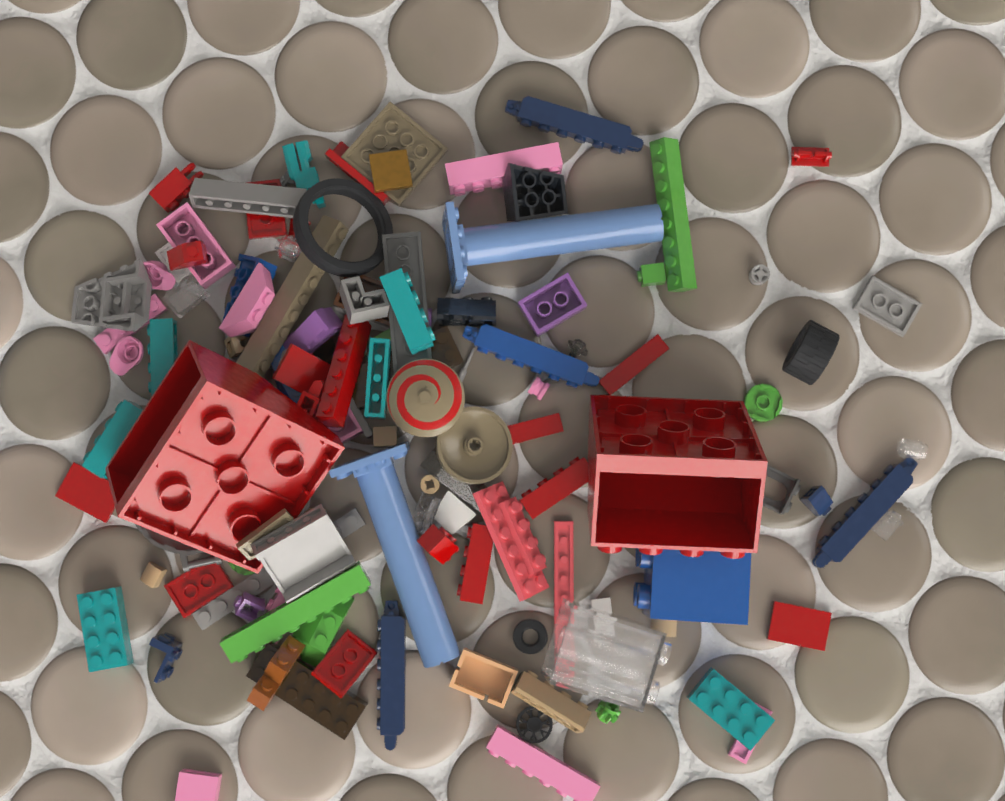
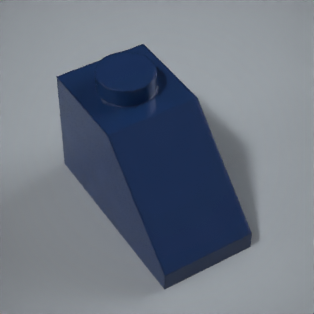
(817, 500)

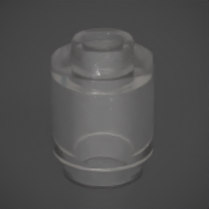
(912, 449)

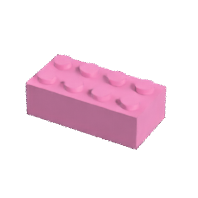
(186, 226)

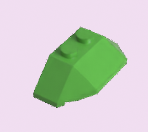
(321, 633)

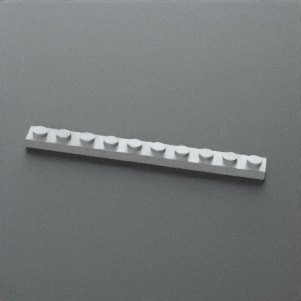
(259, 582)

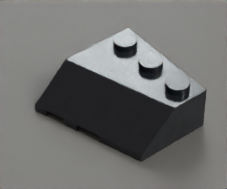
(533, 193)
(466, 311)

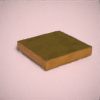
(390, 170)

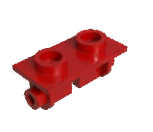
(810, 156)

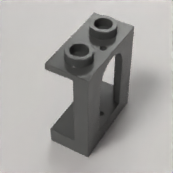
(792, 486)

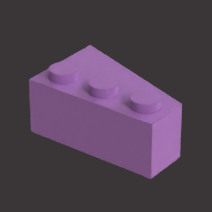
(315, 330)

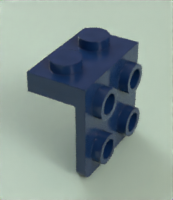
(166, 643)

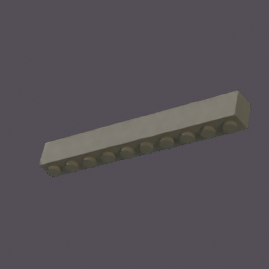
(290, 300)

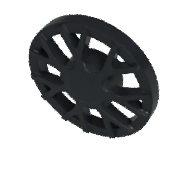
(534, 725)

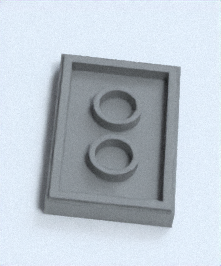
(887, 306)

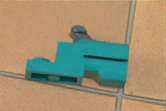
(298, 168)

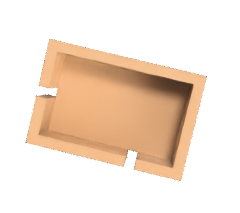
(483, 676)

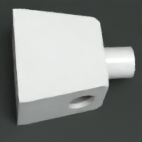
(453, 513)

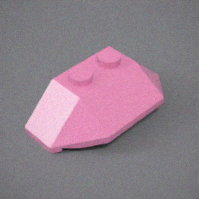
(250, 304)

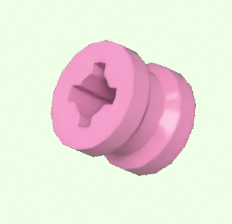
(538, 388)

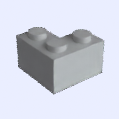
(362, 305)

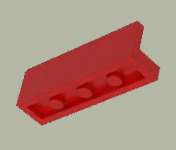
(335, 157)

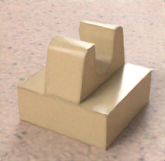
(233, 345)

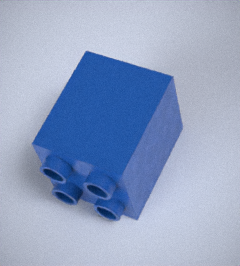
(694, 587)

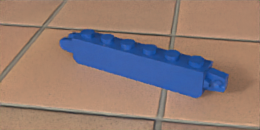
(531, 354)

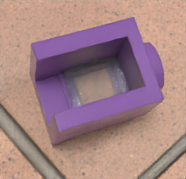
(248, 606)

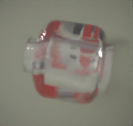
(288, 248)

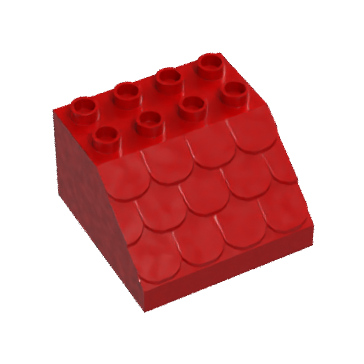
(218, 456)
(674, 476)

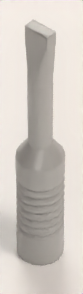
(462, 372)

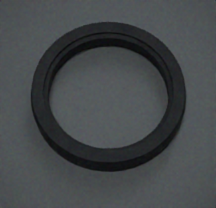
(315, 252)

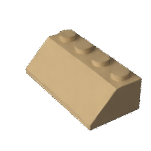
(551, 702)

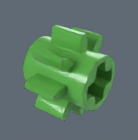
(607, 712)

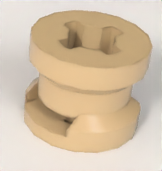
(430, 487)

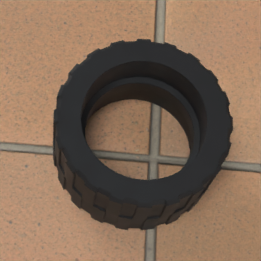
(811, 352)

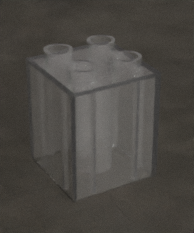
(605, 656)

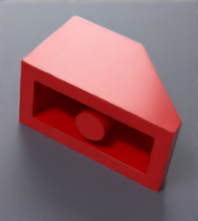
(187, 255)

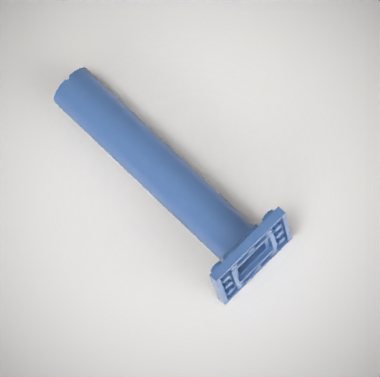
(545, 236)
(403, 553)

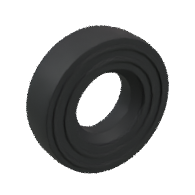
(518, 636)

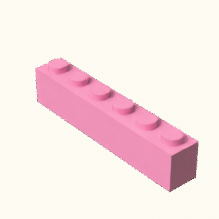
(541, 765)

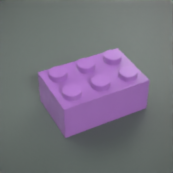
(552, 304)

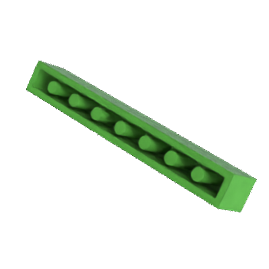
(672, 202)
(290, 615)

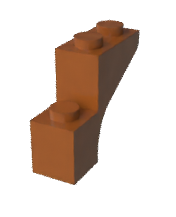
(275, 672)

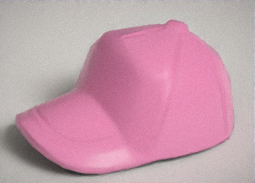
(159, 275)
(126, 355)

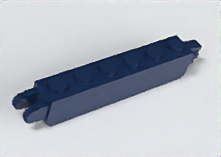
(574, 124)
(866, 513)
(392, 674)

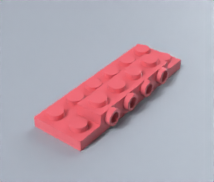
(513, 540)

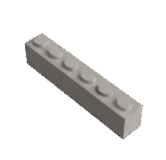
(245, 197)

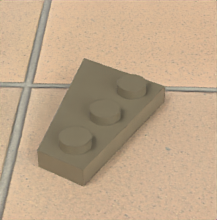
(269, 526)

